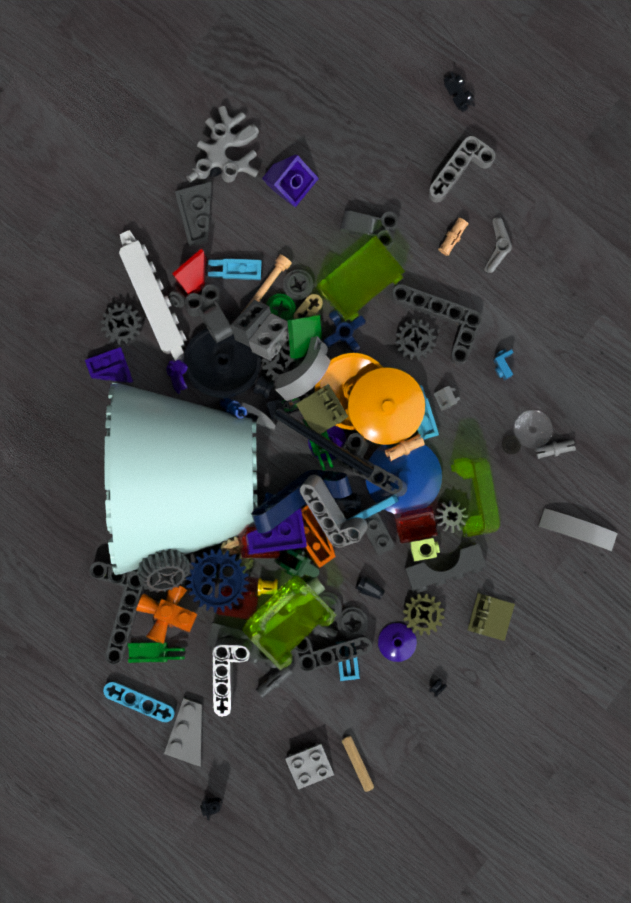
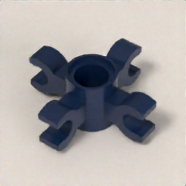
(357, 323)

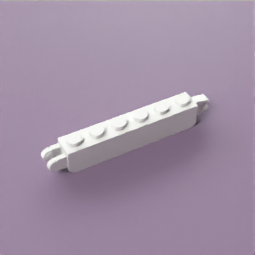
(151, 297)

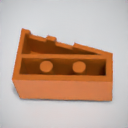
(318, 545)

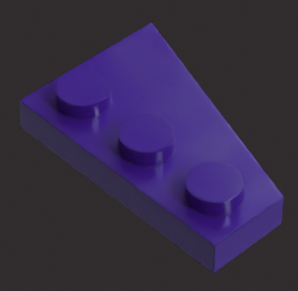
(285, 536)

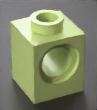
(415, 549)

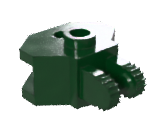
(298, 564)

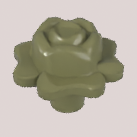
(248, 562)

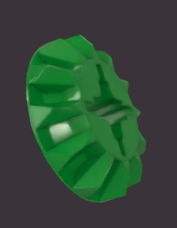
(288, 304)

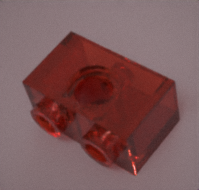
(248, 609)

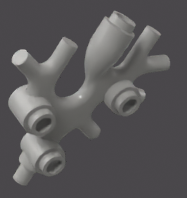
(222, 140)

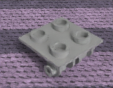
(309, 766)

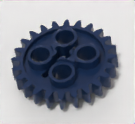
(235, 581)

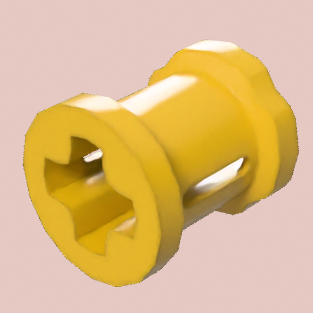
(267, 587)

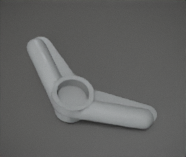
(503, 245)

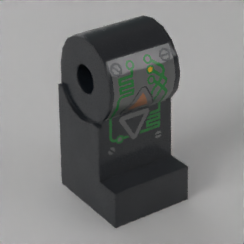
(287, 406)

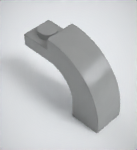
(307, 374)

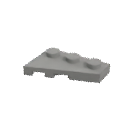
(186, 733)

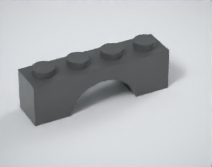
(468, 560)

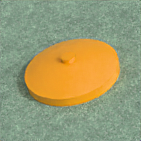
(342, 376)
(386, 406)

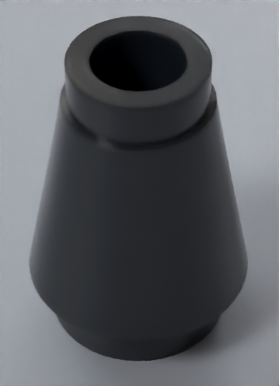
(368, 587)

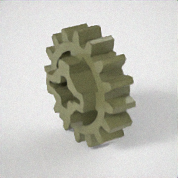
(431, 608)

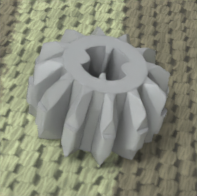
(459, 516)

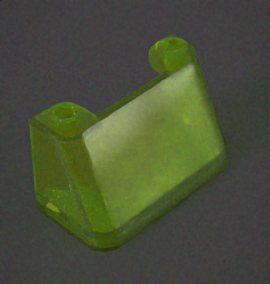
(360, 279)
(480, 472)
(287, 620)

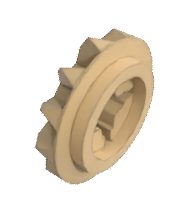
(231, 545)

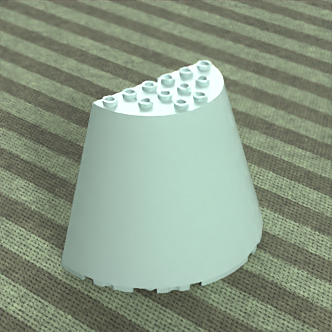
(174, 475)

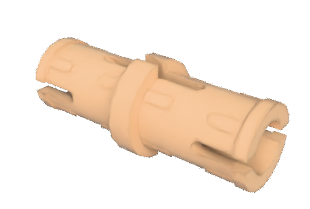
(453, 236)
(404, 447)

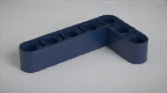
(290, 499)

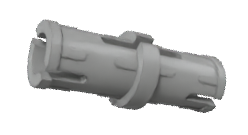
(555, 448)

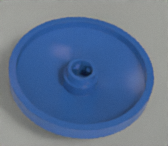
(419, 471)

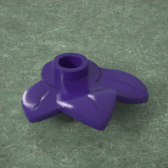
(175, 370)

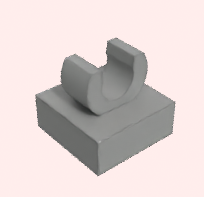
(446, 398)

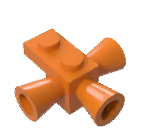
(167, 613)

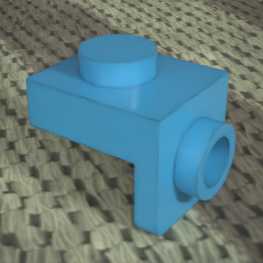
(502, 368)

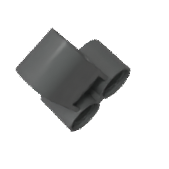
(369, 226)
(210, 312)

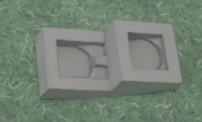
(262, 419)

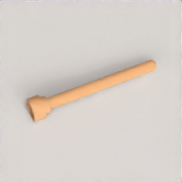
(281, 264)

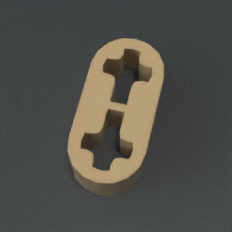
(306, 304)

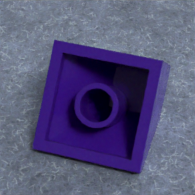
(290, 179)

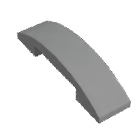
(577, 529)

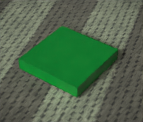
(301, 332)

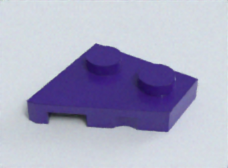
(110, 367)

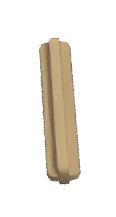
(357, 763)

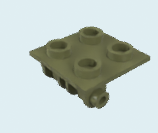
(322, 410)
(491, 617)

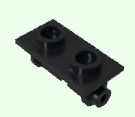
(464, 97)
(350, 503)
(210, 806)

